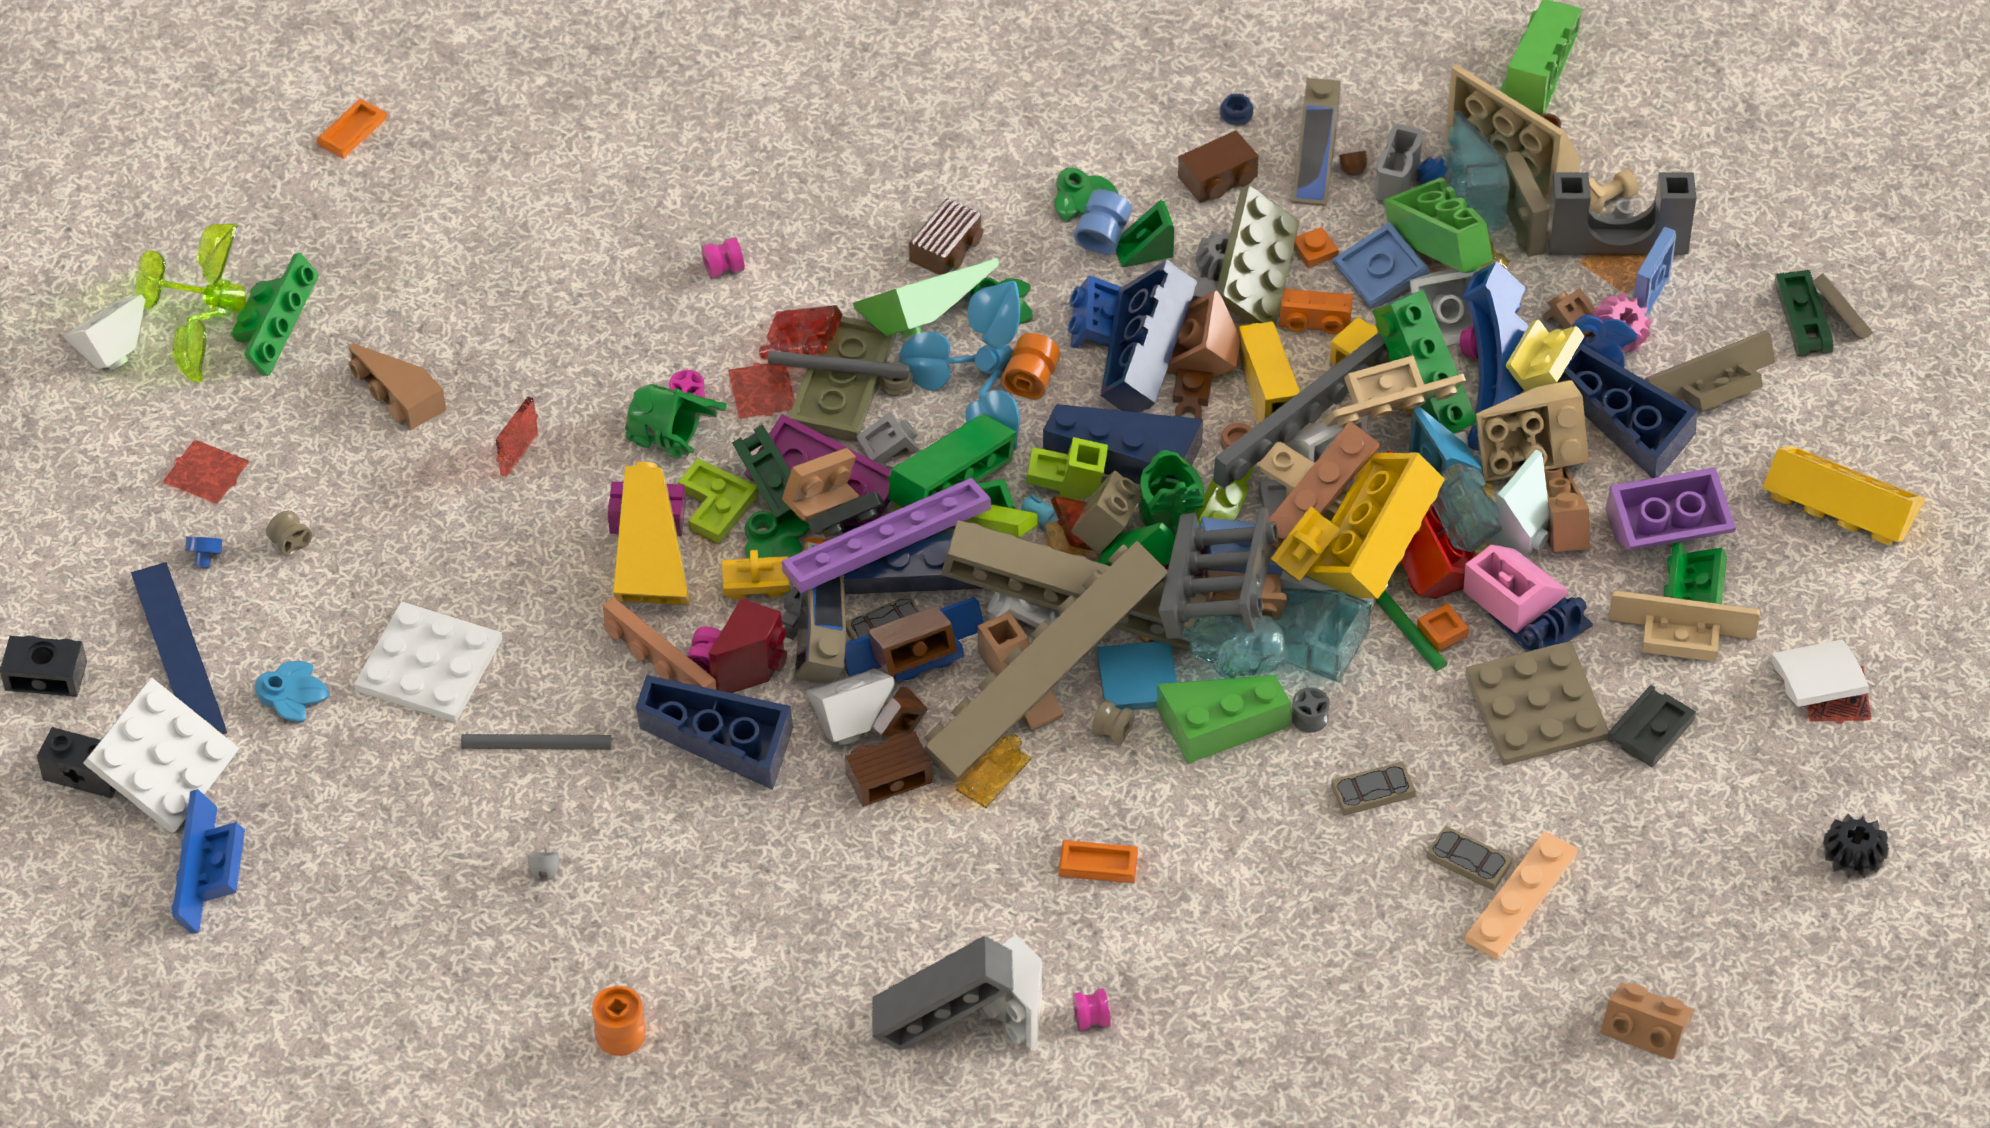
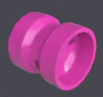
(722, 257)
(702, 644)

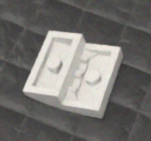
(1820, 673)

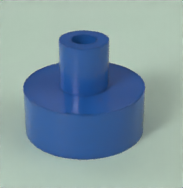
(203, 547)

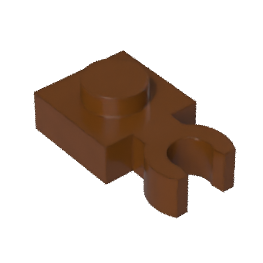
(1192, 391)

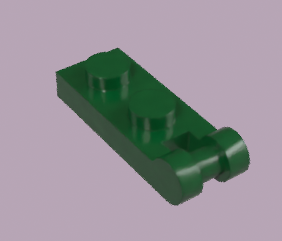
(1803, 312)
(766, 469)

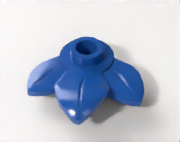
(1608, 337)

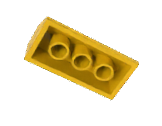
(1842, 493)
(1377, 523)

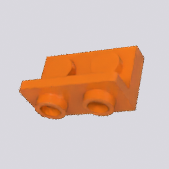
(1315, 310)

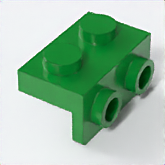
(1696, 574)

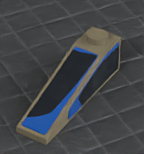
(1317, 141)
(821, 631)

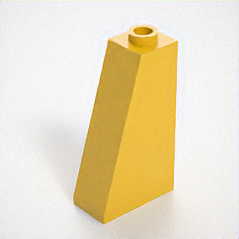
(1266, 368)
(648, 546)

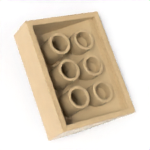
(1512, 128)

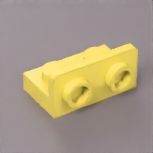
(1543, 355)

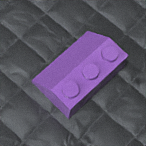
(1668, 509)

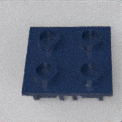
(1553, 627)

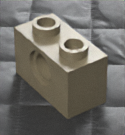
(1107, 512)

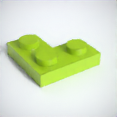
(723, 499)

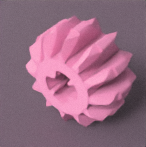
(1628, 312)

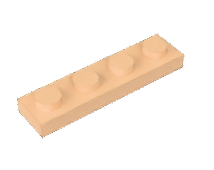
(1520, 895)

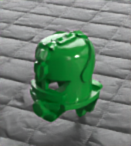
(670, 415)
(1168, 498)

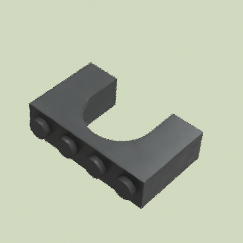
(1581, 231)

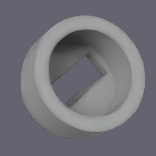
(544, 862)

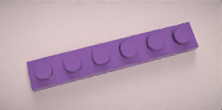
(885, 535)

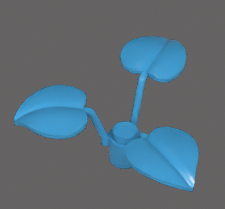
(997, 316)

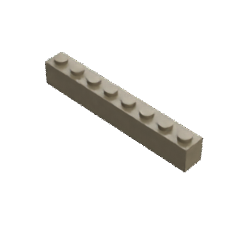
(1042, 576)
(1045, 661)

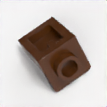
(900, 713)

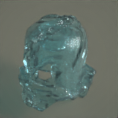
(1233, 650)

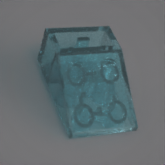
(1477, 172)
(1323, 629)

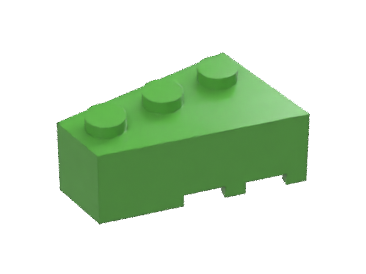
(1222, 712)

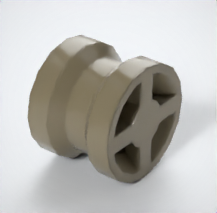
(288, 532)
(1113, 722)

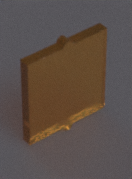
(1616, 269)

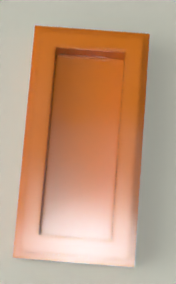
(351, 128)
(1098, 861)

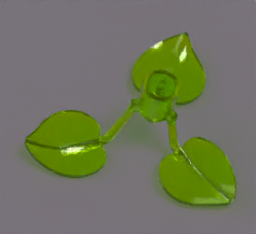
(220, 294)

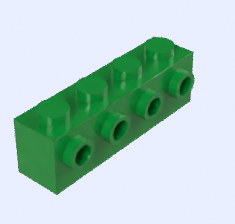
(1413, 331)
(966, 453)

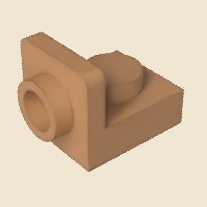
(1569, 308)

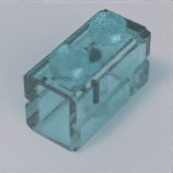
(1465, 508)

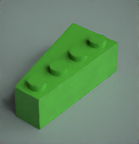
(1542, 55)
(1440, 225)

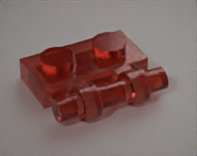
(802, 330)

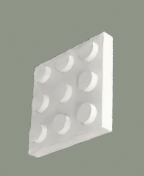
(428, 661)
(160, 755)

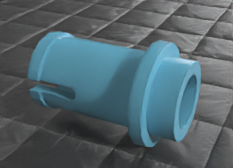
(1044, 511)

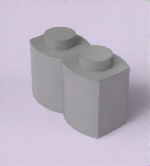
(1398, 162)

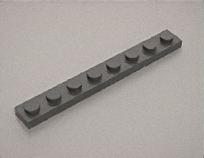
(1296, 413)

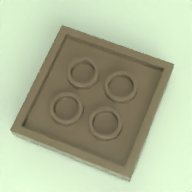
(1536, 703)

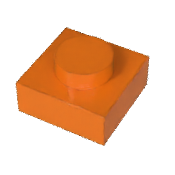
(1315, 247)
(1443, 627)

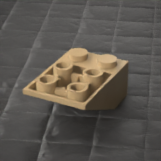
(1540, 419)

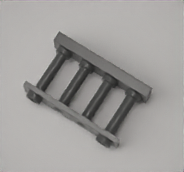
(1187, 562)

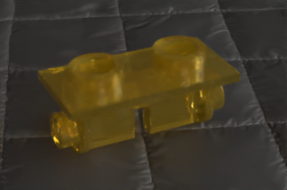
(994, 771)

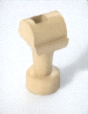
(1623, 184)

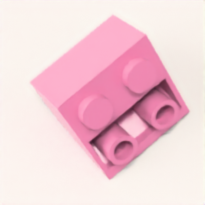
(1510, 586)

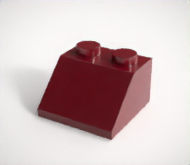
(748, 648)

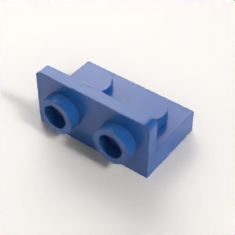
(1092, 311)

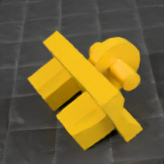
(1304, 544)
(754, 576)

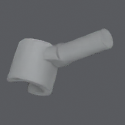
(1620, 210)

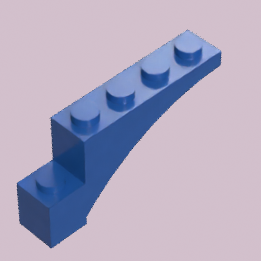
(1493, 304)

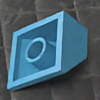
(1438, 443)

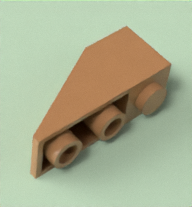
(404, 387)
(1567, 512)
(995, 643)

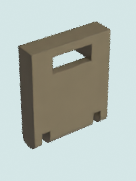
(1526, 206)

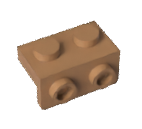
(1646, 1020)

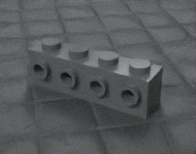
(942, 993)

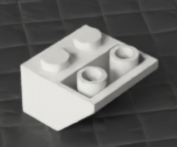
(1022, 1006)

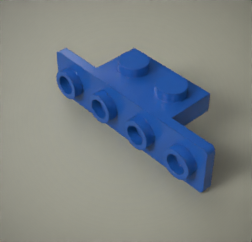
(964, 618)
(207, 861)

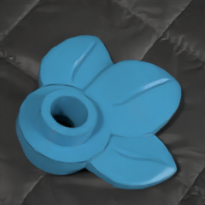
(294, 690)

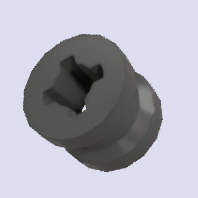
(1317, 703)

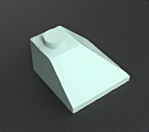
(1524, 509)

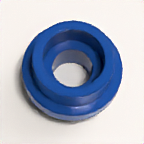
(1431, 169)

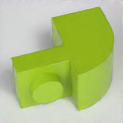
(1072, 474)

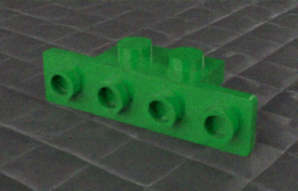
(273, 313)

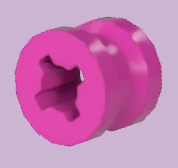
(688, 381)
(1091, 1009)

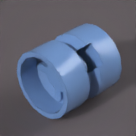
(1103, 222)

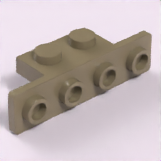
(1718, 374)

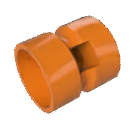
(1031, 366)
(618, 1020)

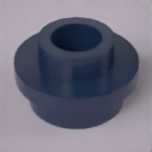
(1236, 102)

